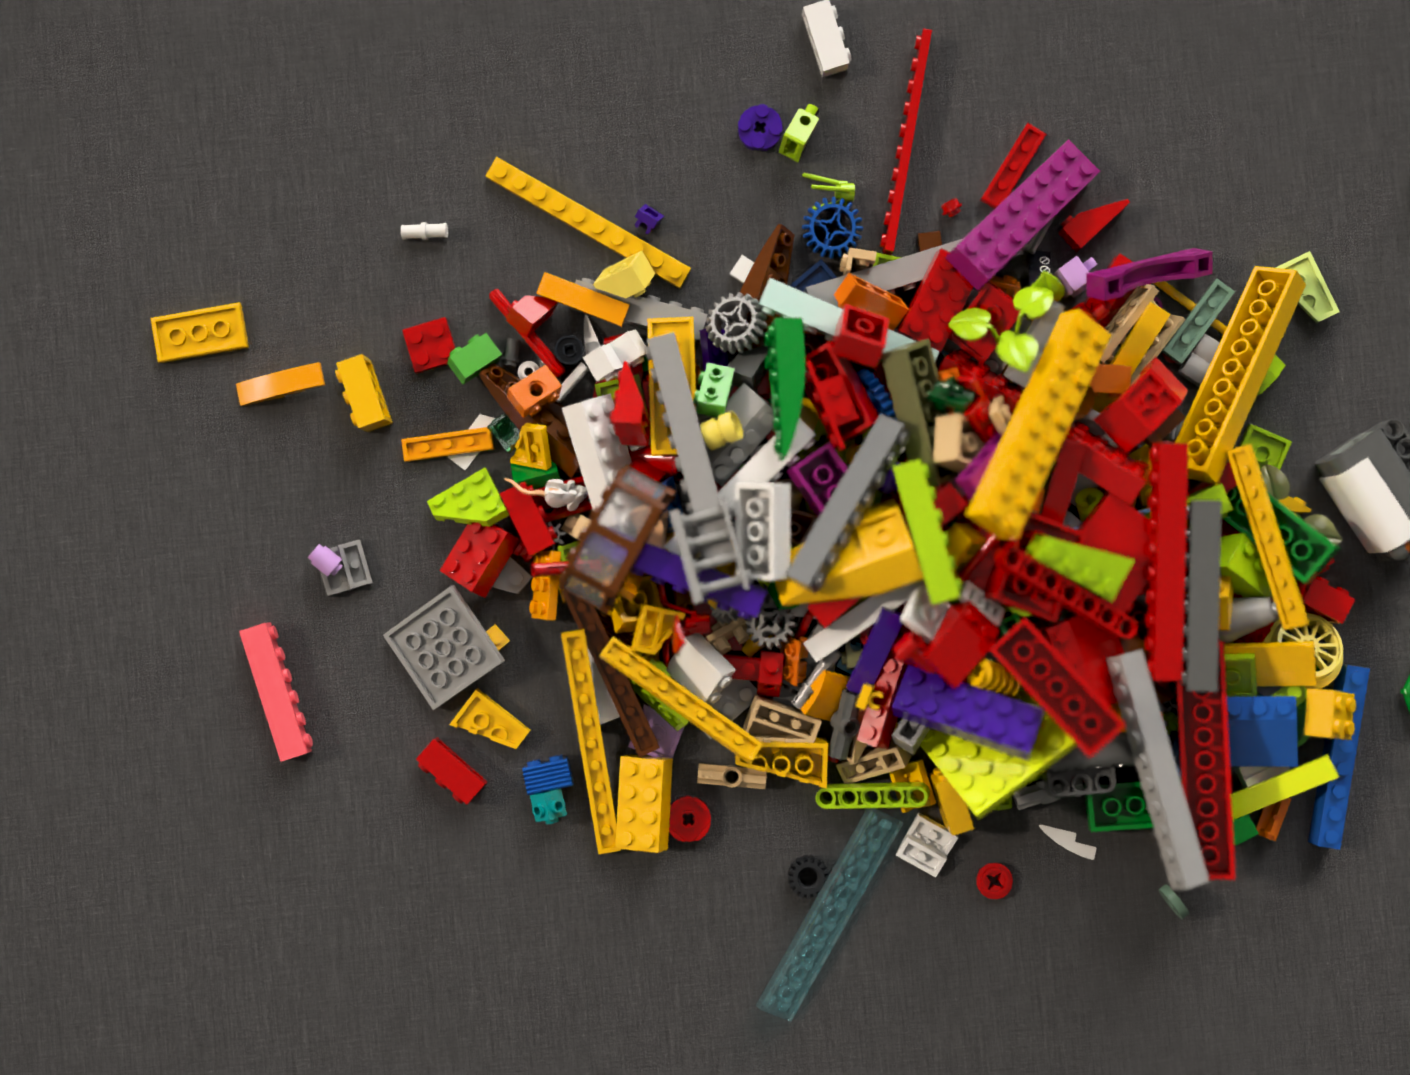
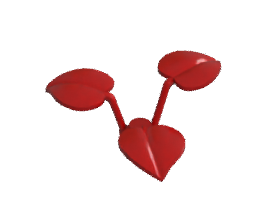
(693, 624)

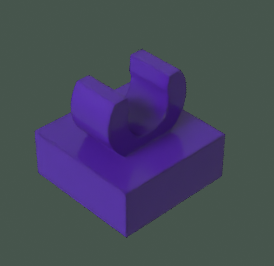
(648, 216)

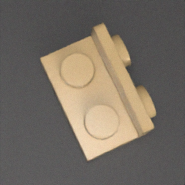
(858, 259)

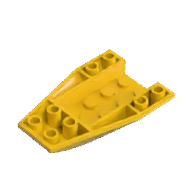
(871, 564)

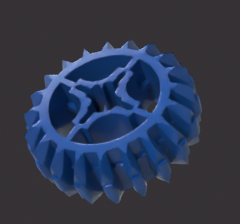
(822, 224)

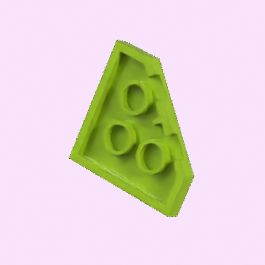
(470, 501)

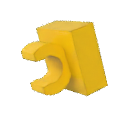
(866, 697)

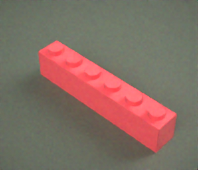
(276, 691)

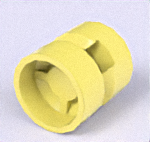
(724, 429)

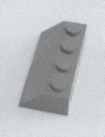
(756, 421)

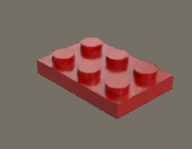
(1002, 319)

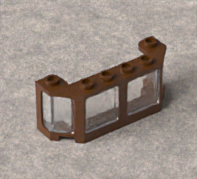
(615, 538)

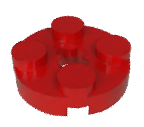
(702, 818)

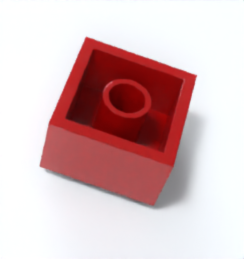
(860, 336)
(1325, 600)

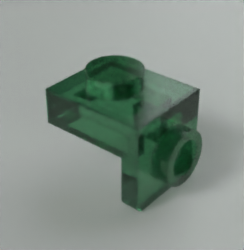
(505, 432)

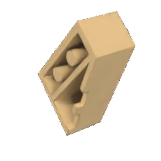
(776, 721)

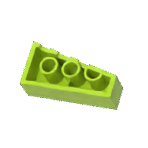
(1244, 565)
(1087, 567)

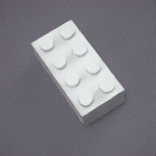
(763, 529)

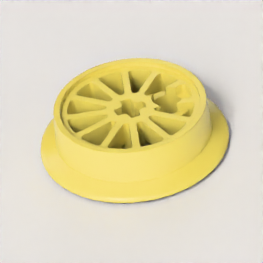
(1334, 645)

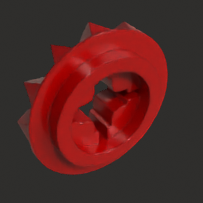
(994, 891)

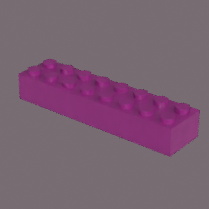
(1022, 214)

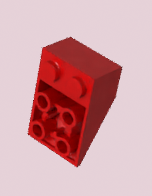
(630, 414)

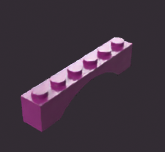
(1120, 279)

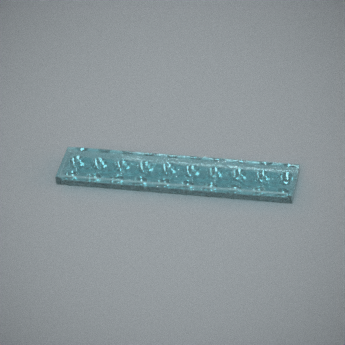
(829, 914)

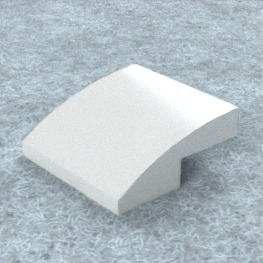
(926, 844)

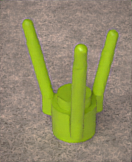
(842, 189)

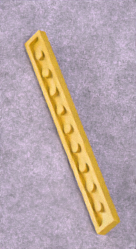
(585, 220)
(590, 739)

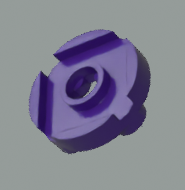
(763, 115)

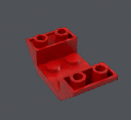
(1142, 406)

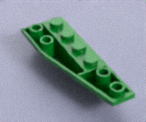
(786, 378)

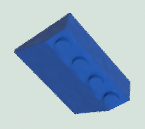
(1262, 731)

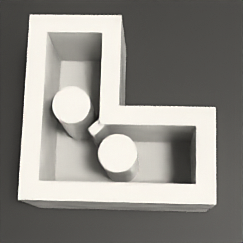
(609, 358)

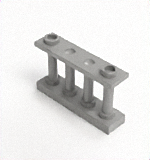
(694, 567)

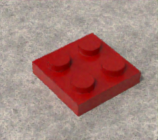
(429, 344)

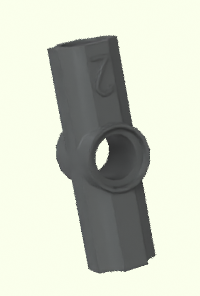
(844, 724)

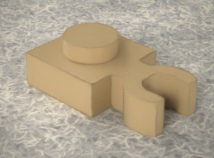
(1000, 413)

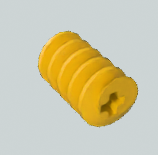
(994, 678)

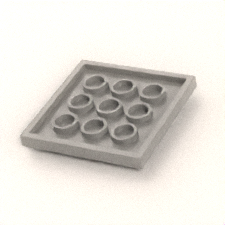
(443, 647)

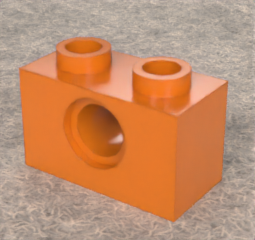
(540, 380)

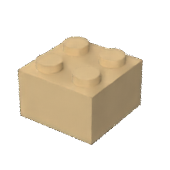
(955, 442)

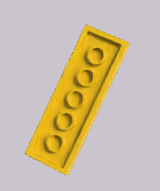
(684, 332)

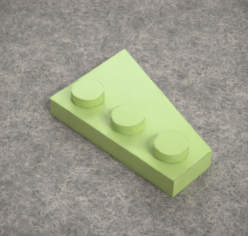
(1316, 297)

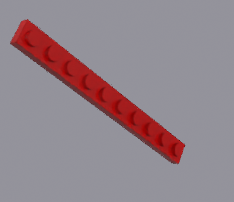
(907, 132)

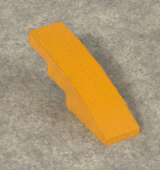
(280, 384)

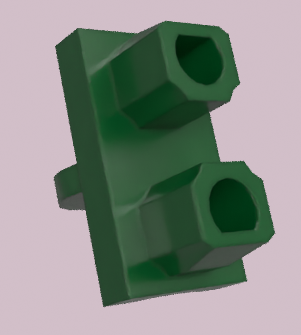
(950, 394)

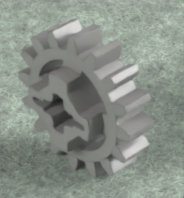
(765, 630)

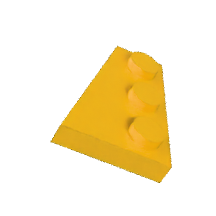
(489, 719)

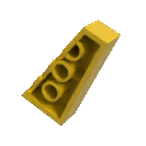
(793, 760)

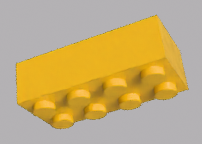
(644, 803)

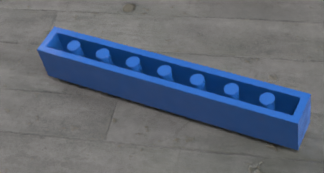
(1333, 796)

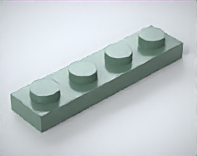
(1198, 321)

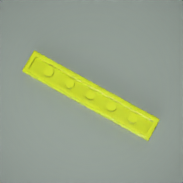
(1283, 786)

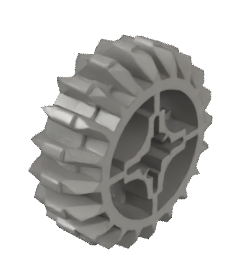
(739, 334)

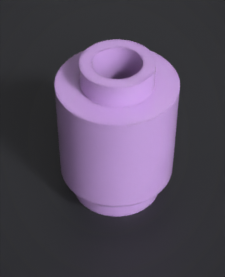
(325, 560)

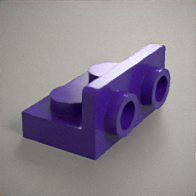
(710, 353)

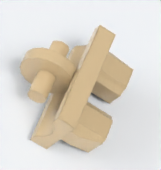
(725, 631)

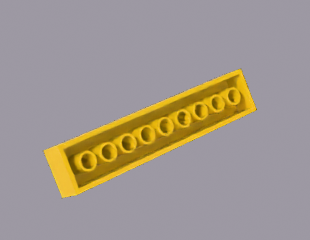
(1238, 369)
(1039, 425)

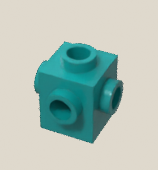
(548, 806)

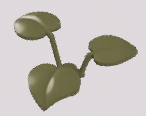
(1279, 487)

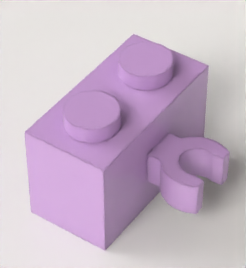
(1073, 276)

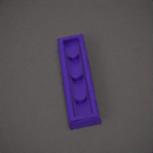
(875, 649)

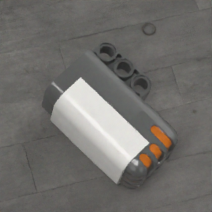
(1372, 488)

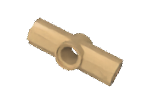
(716, 774)

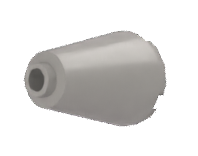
(1248, 616)

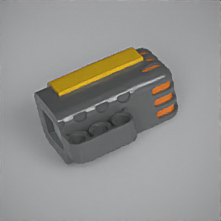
(1077, 765)

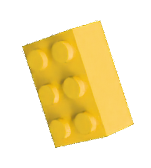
(363, 393)

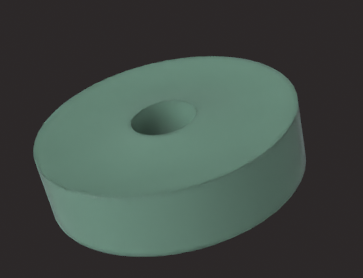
(1173, 901)

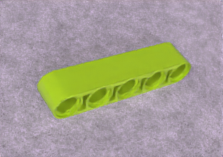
(882, 789)

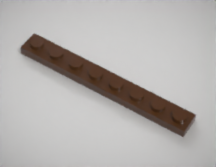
(615, 681)

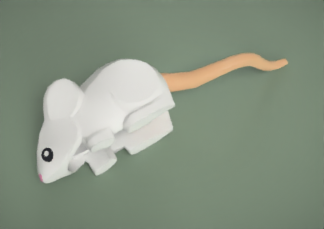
(558, 493)

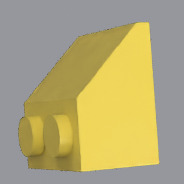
(626, 277)

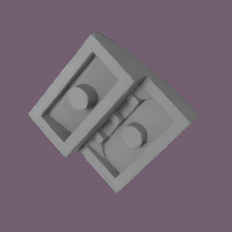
(353, 572)

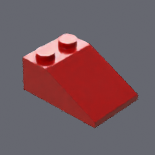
(960, 642)

